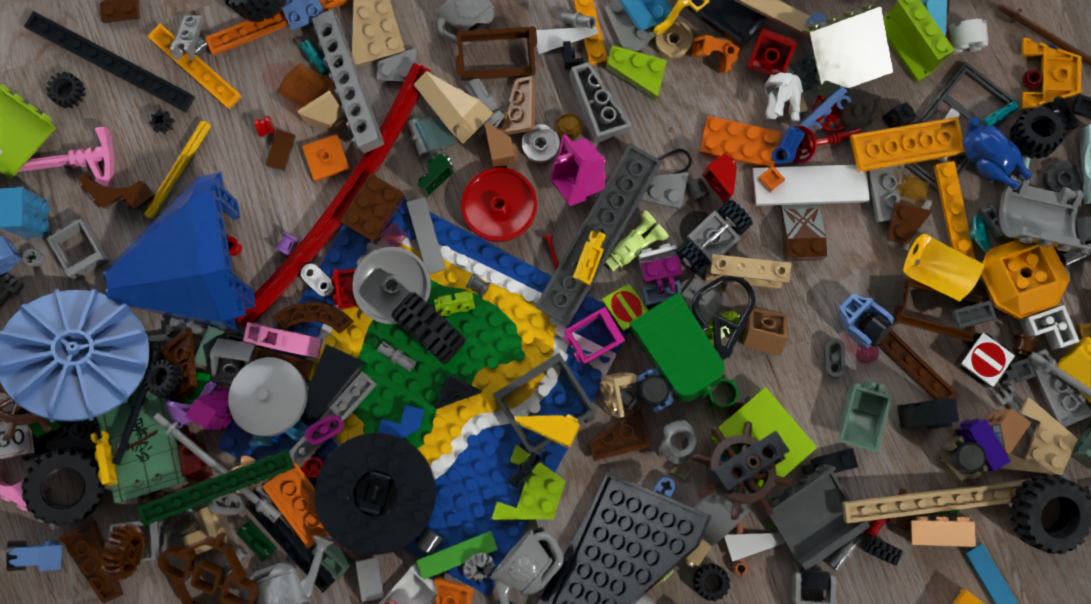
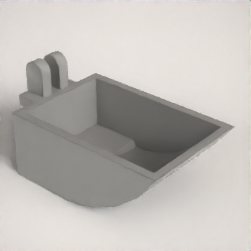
(721, 521)

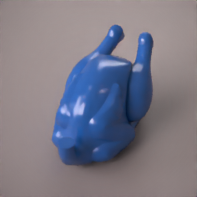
(993, 154)

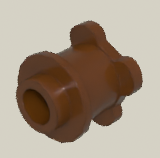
(1024, 345)

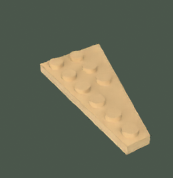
(374, 31)

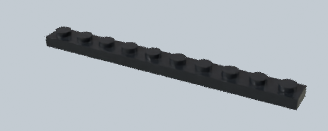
(109, 62)

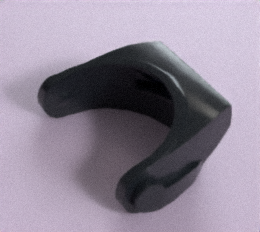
(1059, 101)

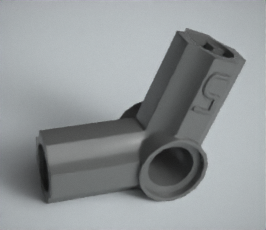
(1083, 232)

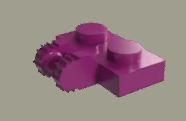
(662, 269)

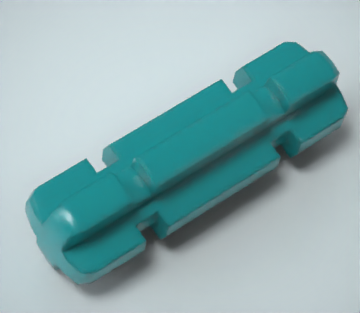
(1001, 114)

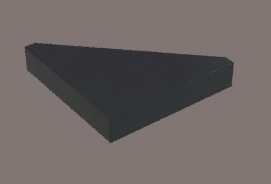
(455, 391)

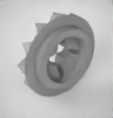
(482, 560)

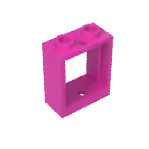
(609, 324)

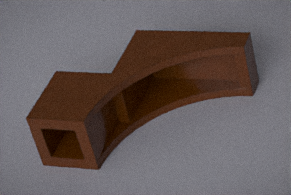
(135, 195)

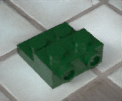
(439, 171)

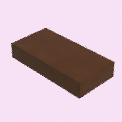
(280, 150)

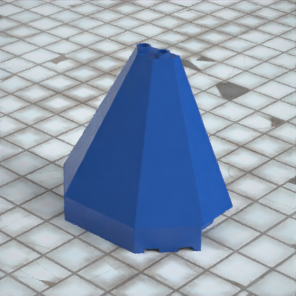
(185, 261)

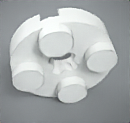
(538, 154)

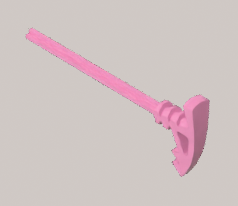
(83, 158)

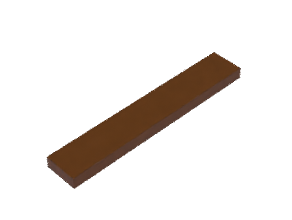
(914, 365)

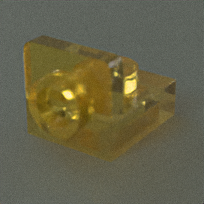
(914, 189)

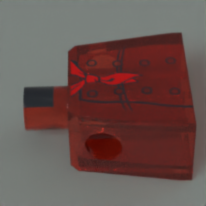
(190, 464)

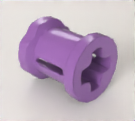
(286, 243)

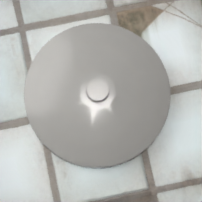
(386, 279)
(267, 397)

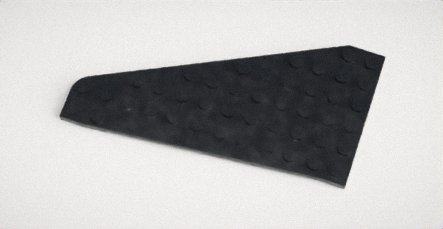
(625, 545)

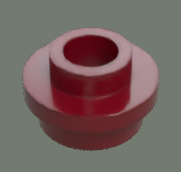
(1037, 77)

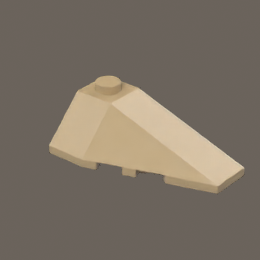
(455, 108)

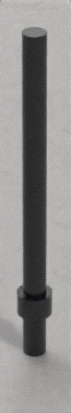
(123, 444)

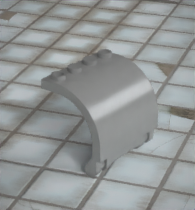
(1042, 216)

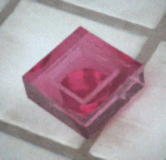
(394, 235)

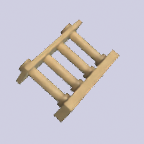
(756, 271)

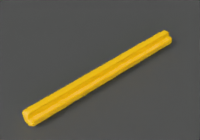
(177, 169)

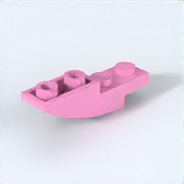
(283, 340)

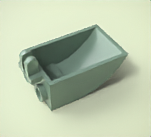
(864, 415)

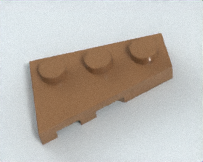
(521, 110)

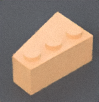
(943, 531)

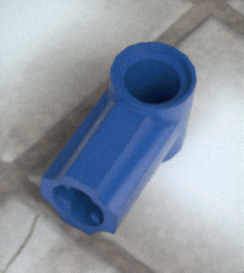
(789, 144)

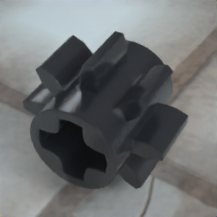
(167, 122)

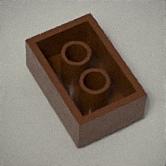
(373, 209)

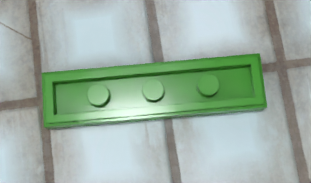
(456, 555)

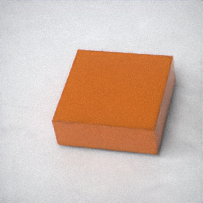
(771, 179)

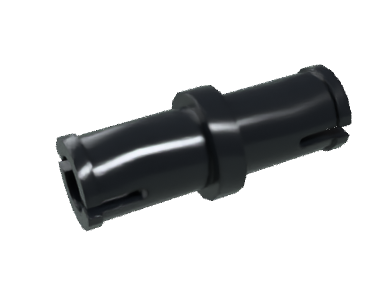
(524, 470)

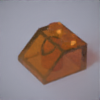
(303, 85)

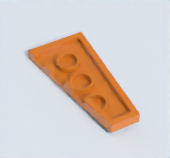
(452, 592)

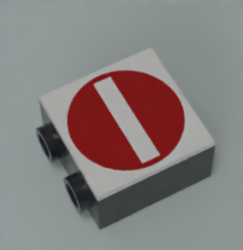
(984, 360)

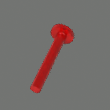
(551, 249)

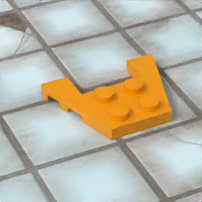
(1059, 74)

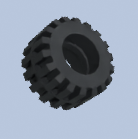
(1046, 123)

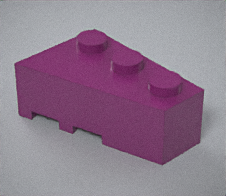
(211, 410)

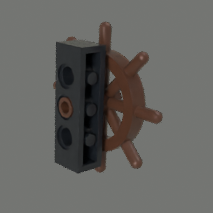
(754, 461)

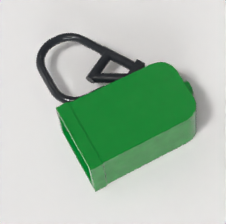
(680, 346)

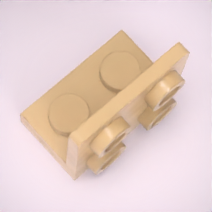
(610, 387)

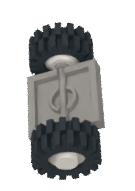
(714, 236)

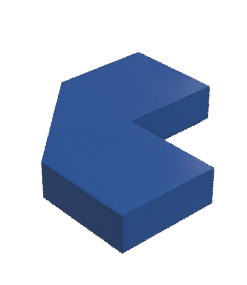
(410, 423)

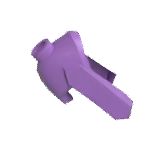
(178, 411)

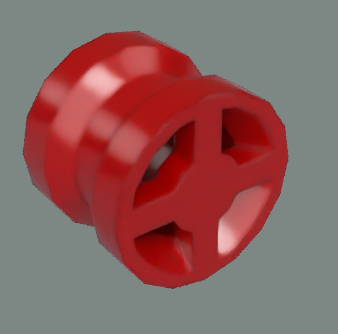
(264, 126)

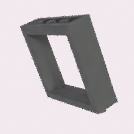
(529, 376)

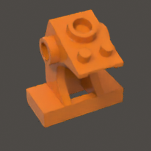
(704, 45)

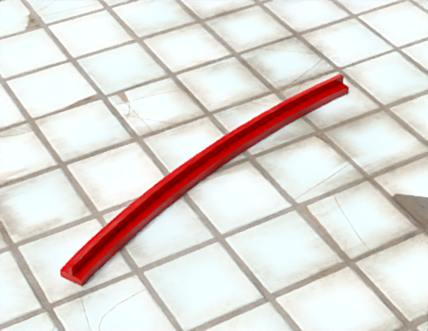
(331, 218)

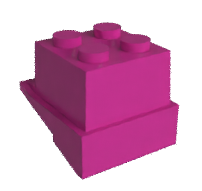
(578, 170)

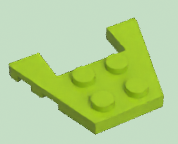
(539, 494)

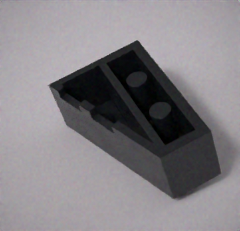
(931, 413)

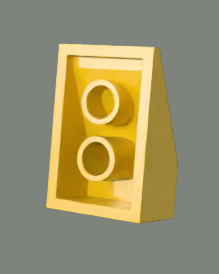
(556, 428)

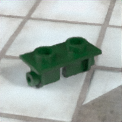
(256, 540)

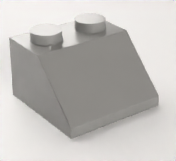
(229, 358)

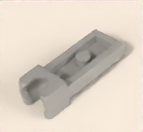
(187, 37)

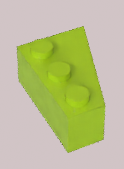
(638, 69)

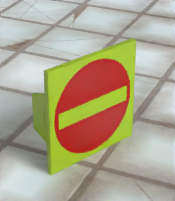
(624, 305)

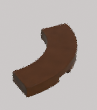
(313, 312)

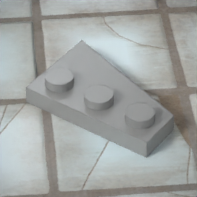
(627, 34)

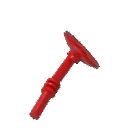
(810, 145)

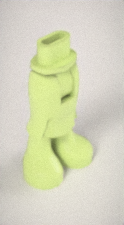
(634, 243)

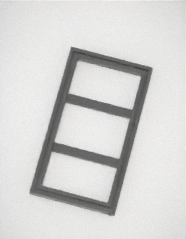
(943, 95)

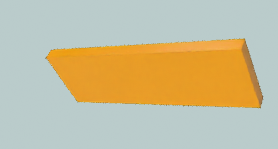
(907, 144)

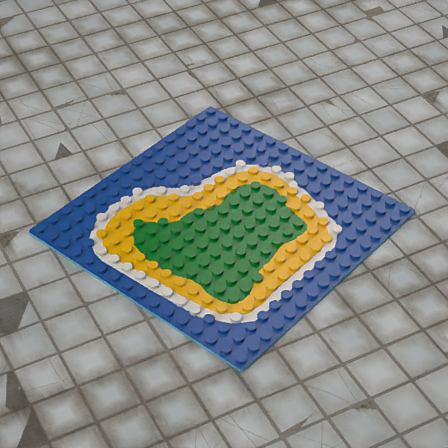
(472, 438)

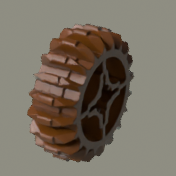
(123, 551)

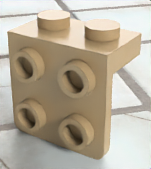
(209, 527)

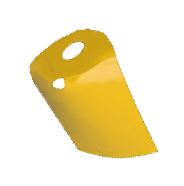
(942, 267)

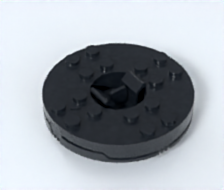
(375, 494)

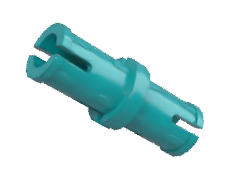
(315, 57)

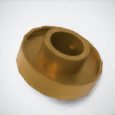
(570, 125)

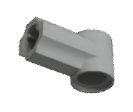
(476, 89)

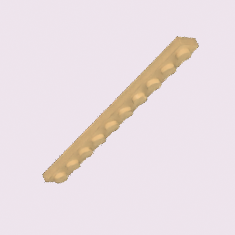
(930, 501)

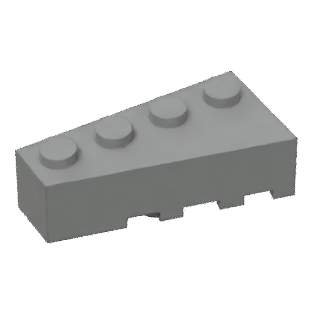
(599, 109)

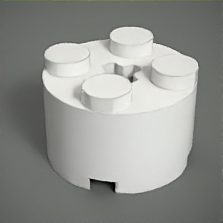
(968, 35)

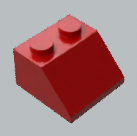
(772, 53)
(722, 176)

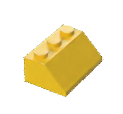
(1078, 362)

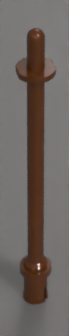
(1016, 16)

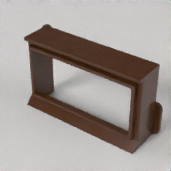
(497, 34)
(965, 335)

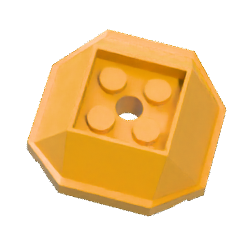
(1022, 295)

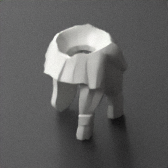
(781, 89)

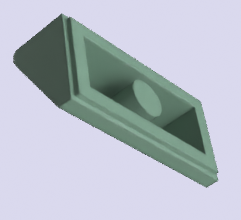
(203, 354)
(335, 560)

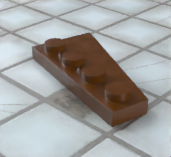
(86, 547)

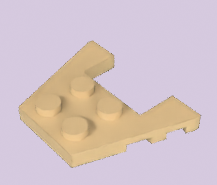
(1049, 446)

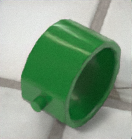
(735, 395)

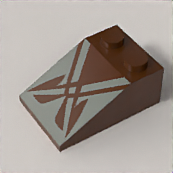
(803, 233)

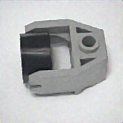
(813, 580)

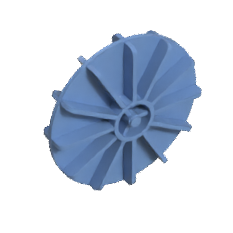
(72, 355)

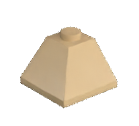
(323, 113)

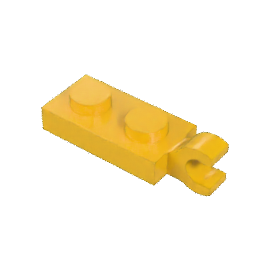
(589, 258)
(104, 457)

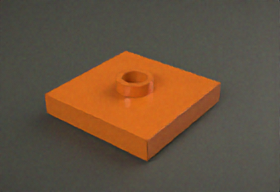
(326, 157)

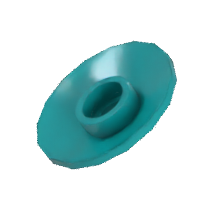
(980, 233)

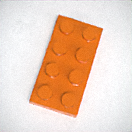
(741, 141)
(296, 500)

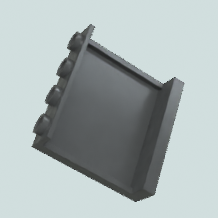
(812, 517)

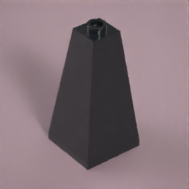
(332, 376)

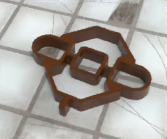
(189, 555)

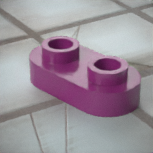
(325, 429)

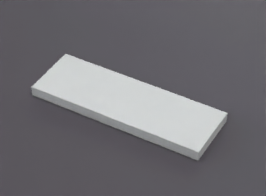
(813, 186)

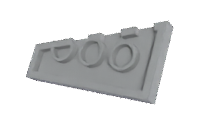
(1062, 398)

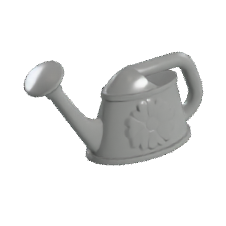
(466, 15)
(525, 565)
(284, 583)

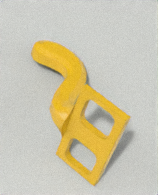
(661, 28)

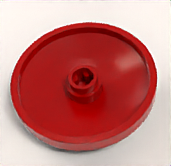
(499, 204)

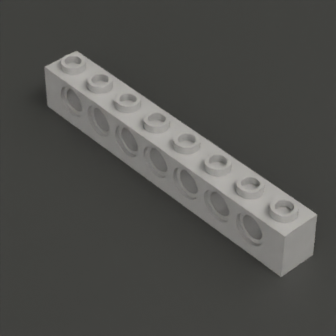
(371, 137)

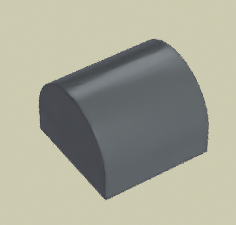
(429, 541)

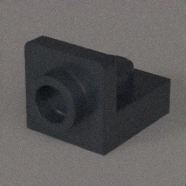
(569, 56)

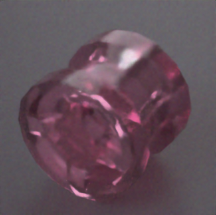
(871, 354)

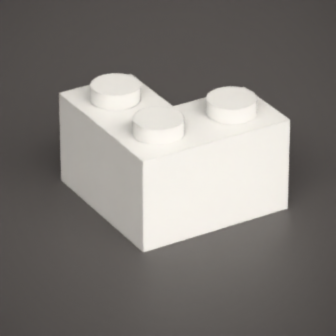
(1055, 325)

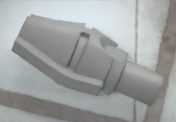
(494, 120)

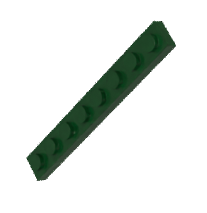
(215, 487)

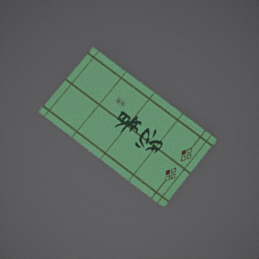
(151, 456)

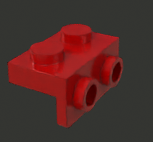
(344, 292)

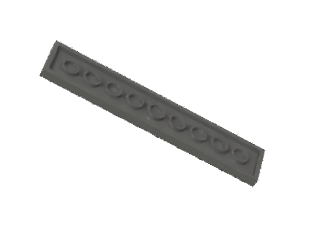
(609, 216)

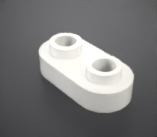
(317, 279)

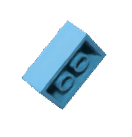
(24, 213)

